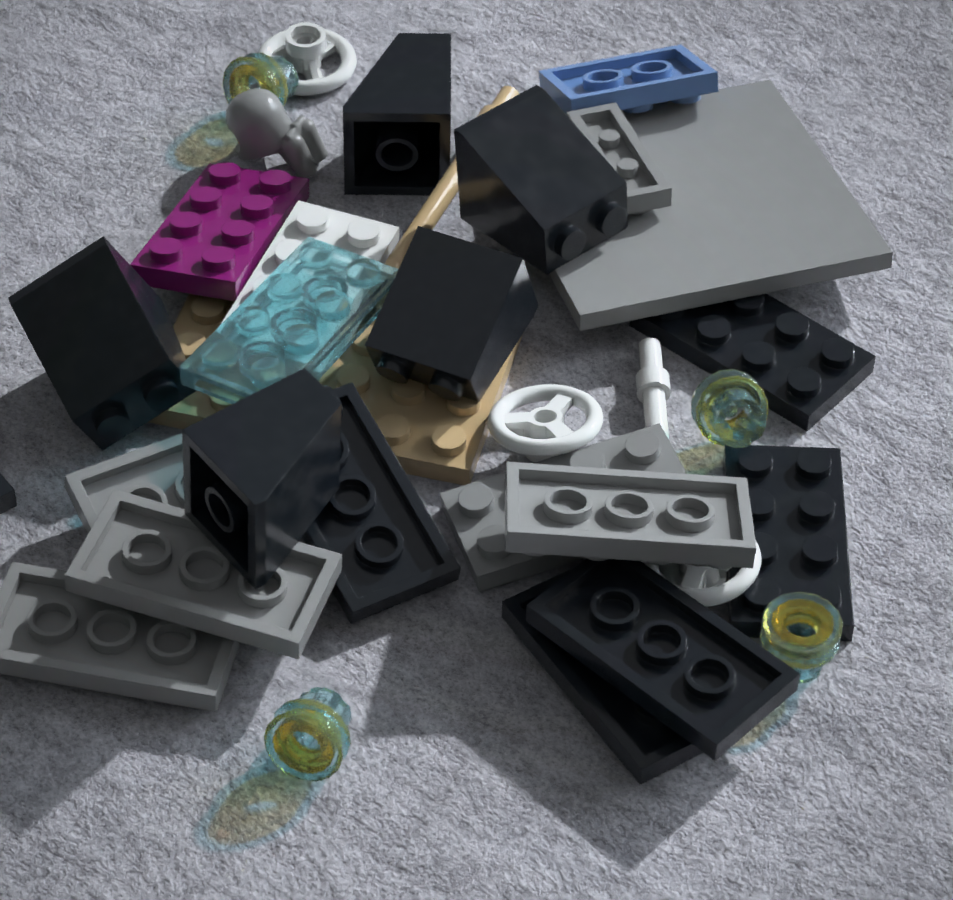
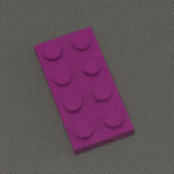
(219, 230)

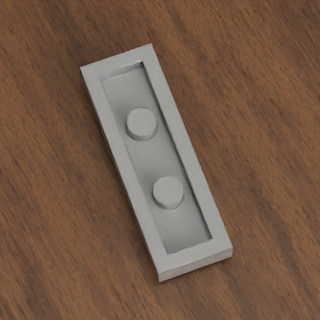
(622, 148)

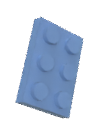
(631, 80)

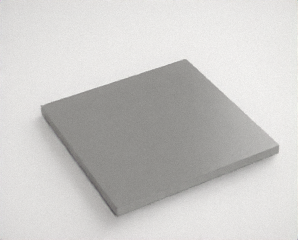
(745, 217)

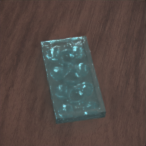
(291, 322)

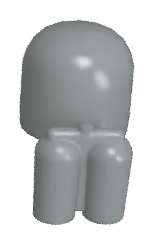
(265, 129)

